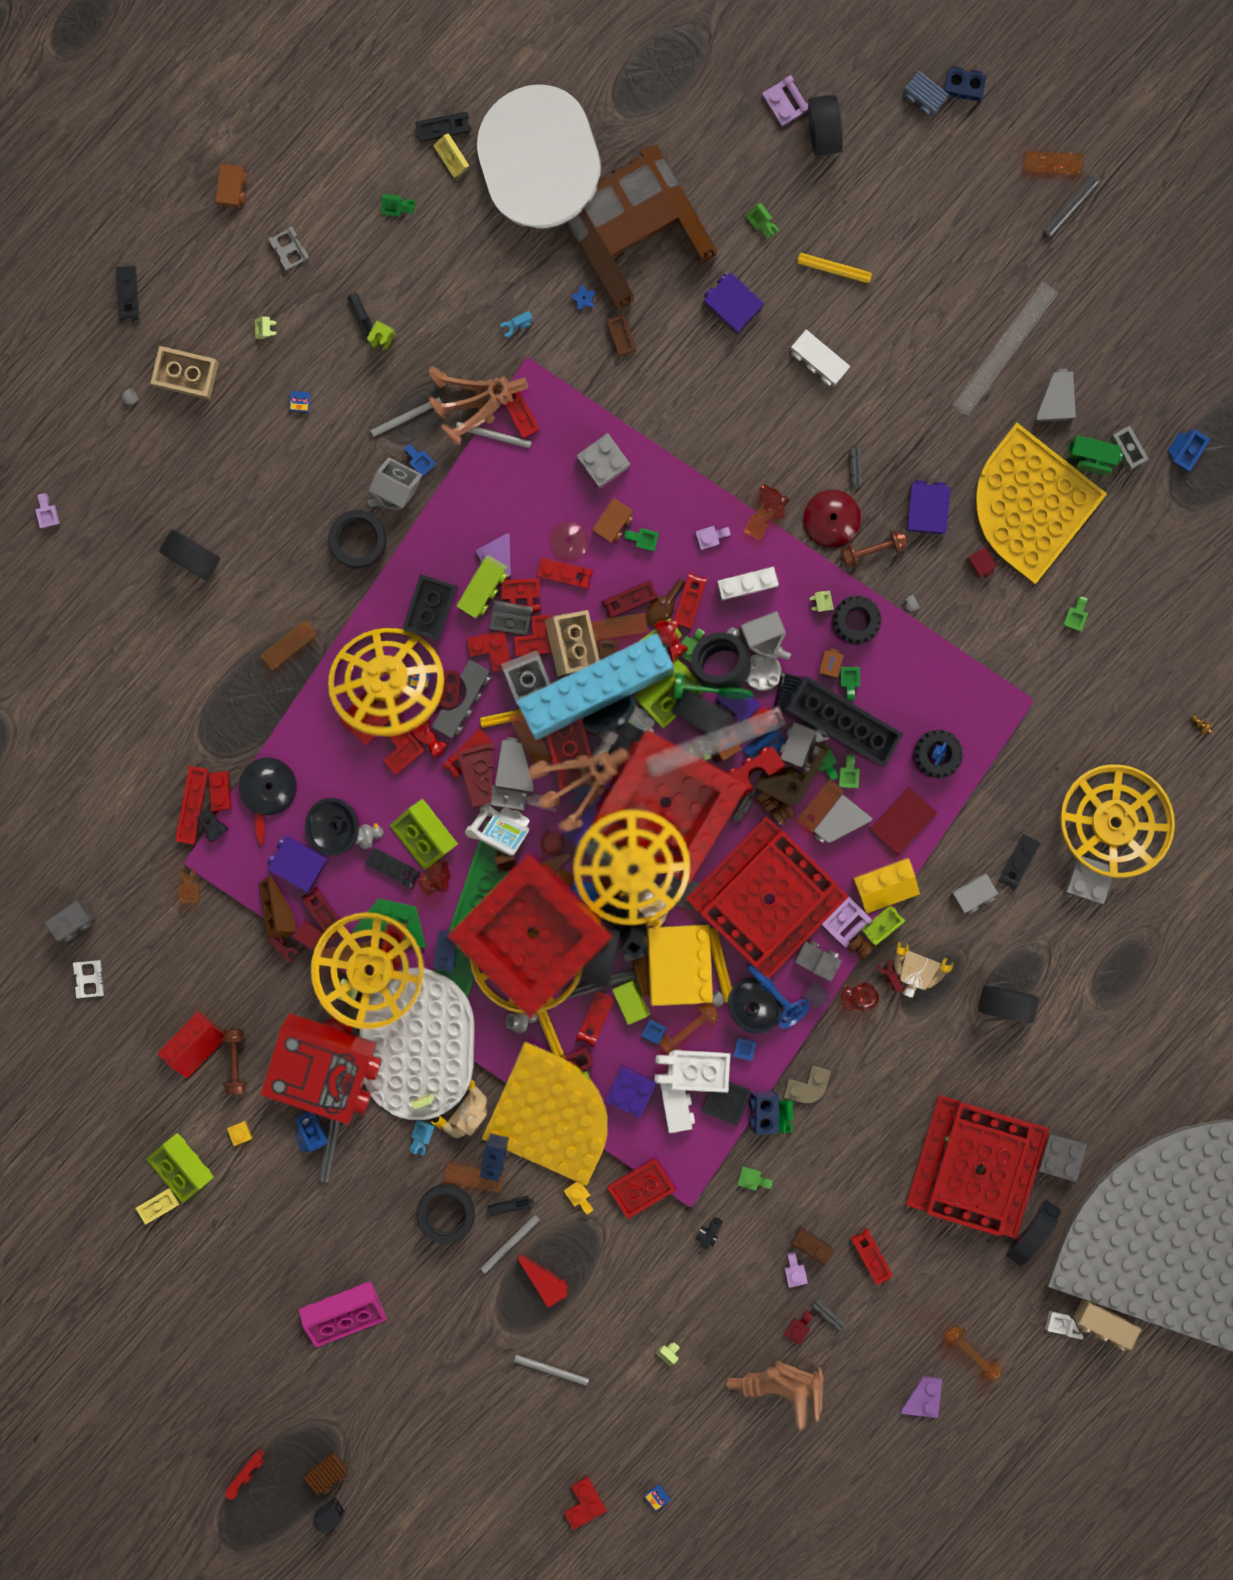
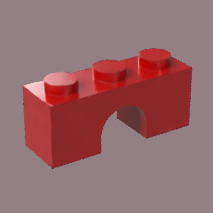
(767, 761)

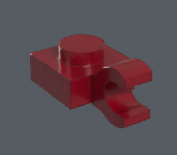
(278, 944)
(893, 981)
(797, 1329)

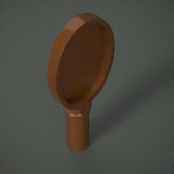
(663, 606)

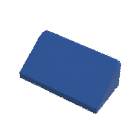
(770, 739)

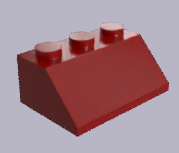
(369, 719)
(192, 1044)

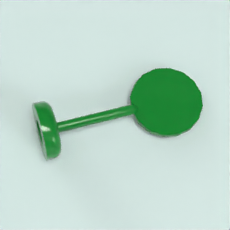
(727, 693)

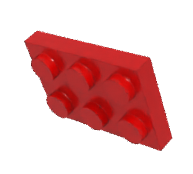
(641, 1187)

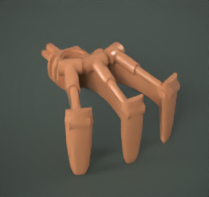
(485, 401)
(552, 798)
(787, 1382)

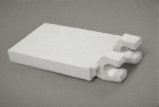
(695, 1070)

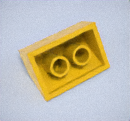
(887, 885)

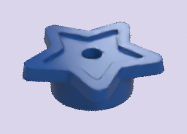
(578, 298)
(939, 753)

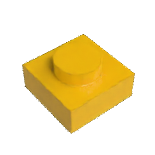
(239, 1133)

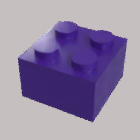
(630, 1091)

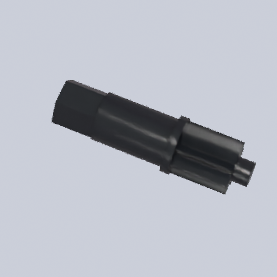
(360, 313)
(510, 1205)

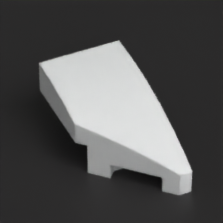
(1062, 1324)

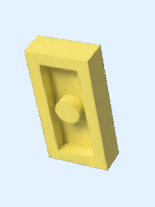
(451, 155)
(157, 1206)

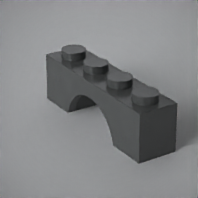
(450, 720)

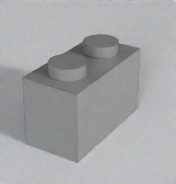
(1132, 450)
(798, 744)
(975, 893)

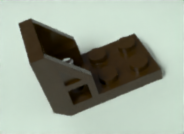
(782, 785)

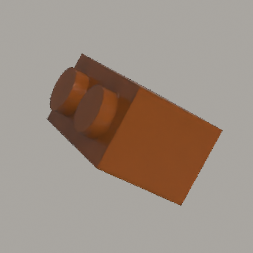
(231, 186)
(612, 521)

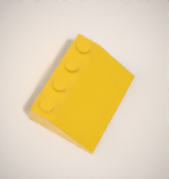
(680, 965)

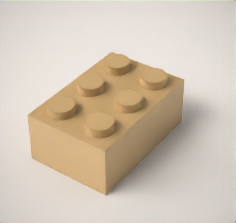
(184, 372)
(572, 642)
(1106, 1324)

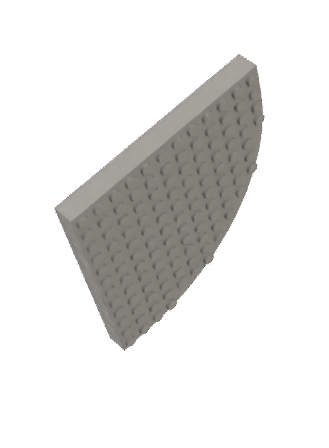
(1159, 1235)

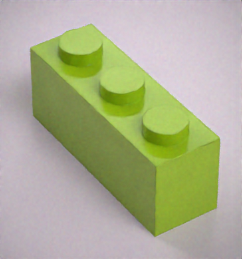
(483, 587)

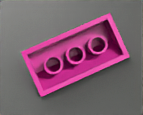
(342, 1314)

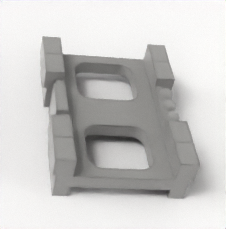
(284, 251)

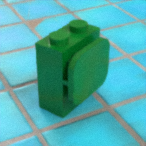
(1094, 455)

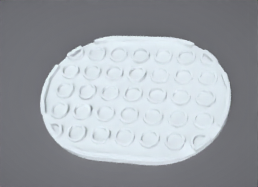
(538, 156)
(423, 1049)

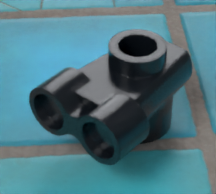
(213, 829)
(707, 1235)

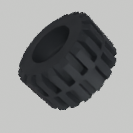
(872, 613)
(953, 746)

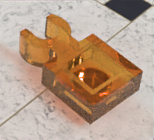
(757, 524)
(189, 890)

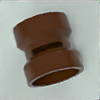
(769, 804)
(784, 812)
(863, 950)

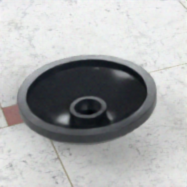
(610, 717)
(253, 789)
(322, 830)
(764, 1007)

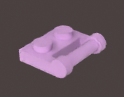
(780, 103)
(843, 917)

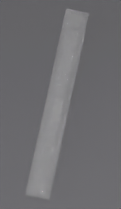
(1005, 349)
(715, 742)

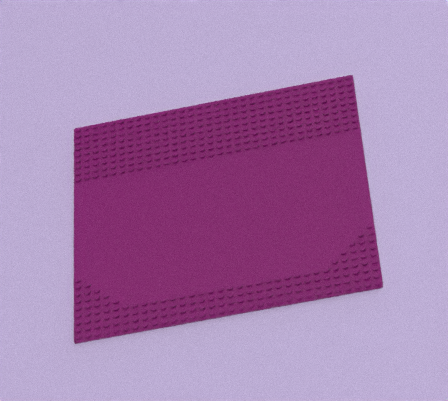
(500, 488)

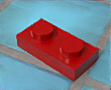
(220, 791)

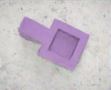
(47, 514)
(709, 537)
(795, 1272)

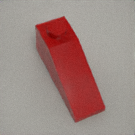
(546, 1282)

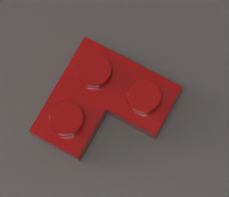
(538, 641)
(492, 643)
(407, 751)
(589, 1506)

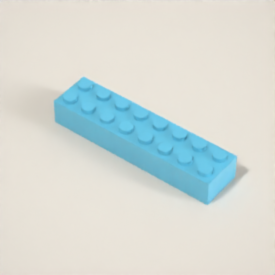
(596, 686)

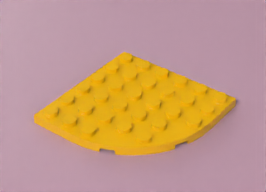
(1031, 502)
(551, 1115)

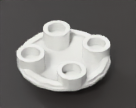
(764, 672)

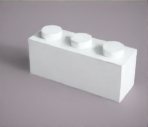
(819, 358)
(747, 583)
(677, 1109)

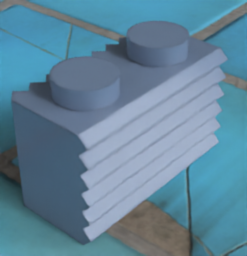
(925, 94)

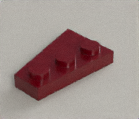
(478, 773)

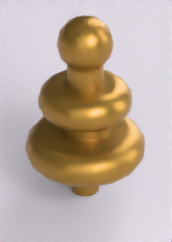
(1201, 724)

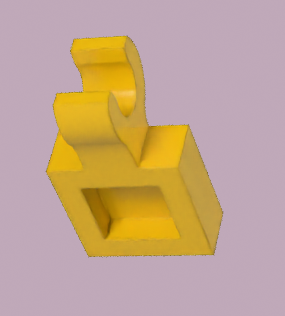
(577, 1194)

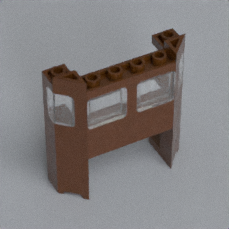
(627, 211)

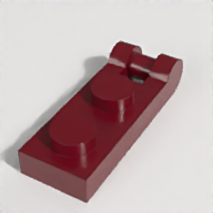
(630, 598)
(322, 912)

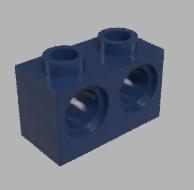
(964, 90)
(445, 951)
(769, 1111)
(494, 1157)

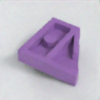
(499, 550)
(925, 1398)

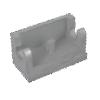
(508, 798)

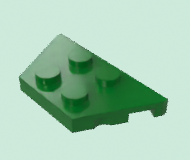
(400, 912)

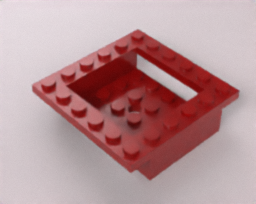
(698, 808)
(759, 930)
(507, 950)
(978, 1136)

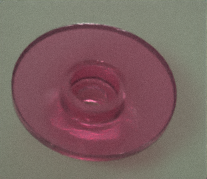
(576, 548)

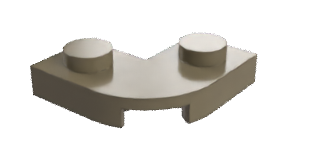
(809, 1091)

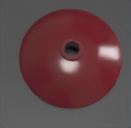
(822, 528)

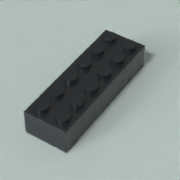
(842, 721)

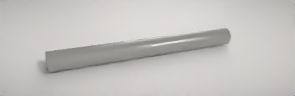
(403, 418)
(499, 436)
(509, 1244)
(551, 1370)

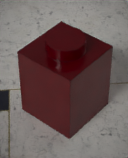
(982, 563)
(308, 934)

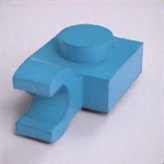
(520, 321)
(421, 1135)

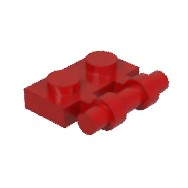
(522, 589)

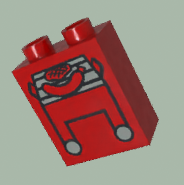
(321, 1069)

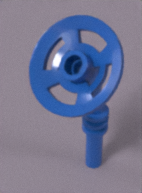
(793, 1014)

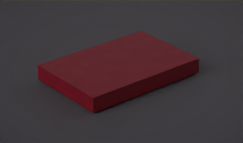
(903, 820)

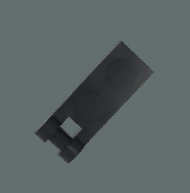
(440, 126)
(127, 292)
(1019, 861)
(392, 867)

